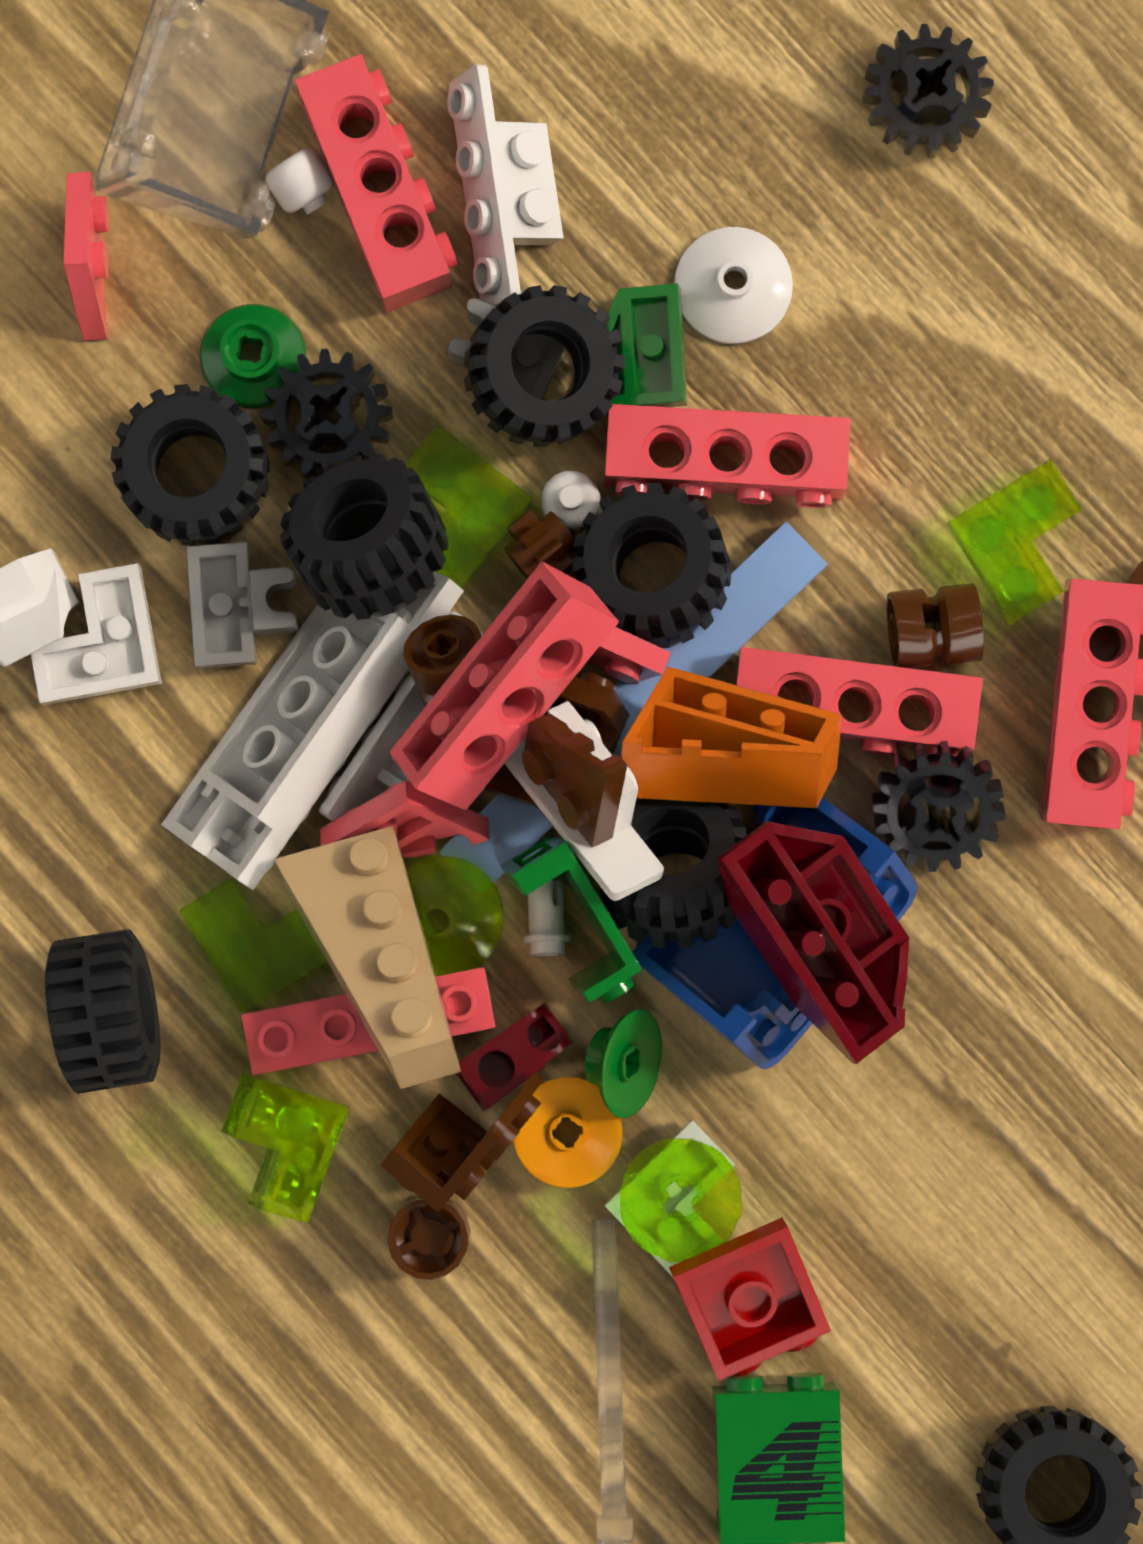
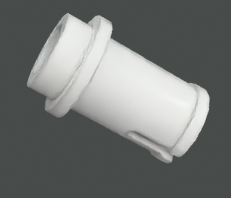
(547, 921)

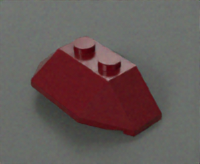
(821, 932)

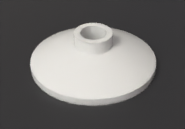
(727, 313)

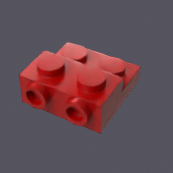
(750, 1300)

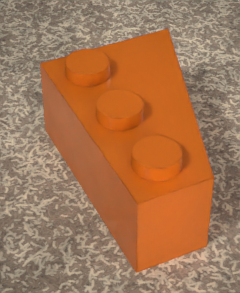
(730, 745)

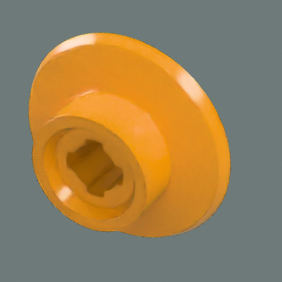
(592, 1150)

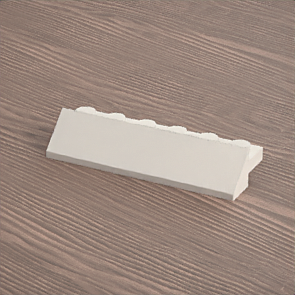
(298, 733)

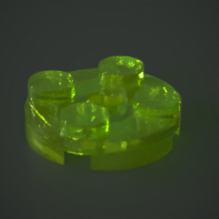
(686, 1163)

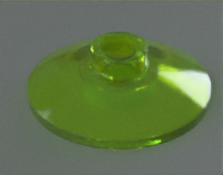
(472, 909)

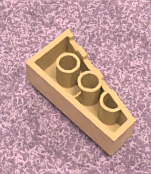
(371, 934)

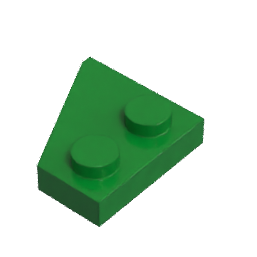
(652, 345)

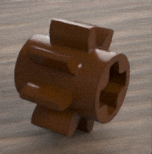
(540, 541)

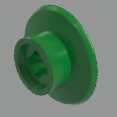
(245, 379)
(625, 1062)

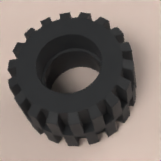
(583, 336)
(159, 427)
(648, 519)
(364, 536)
(685, 903)
(102, 1011)
(1047, 1435)

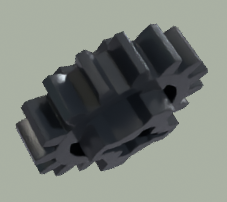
(913, 73)
(345, 395)
(942, 782)

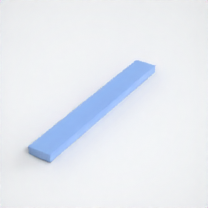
(754, 597)

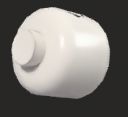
(300, 182)
(571, 498)

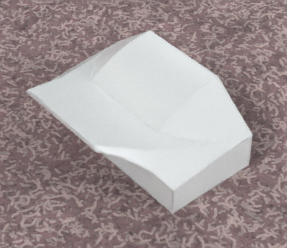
(33, 604)

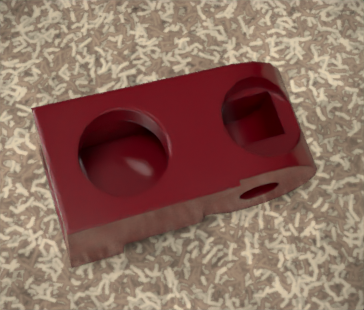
(512, 1056)

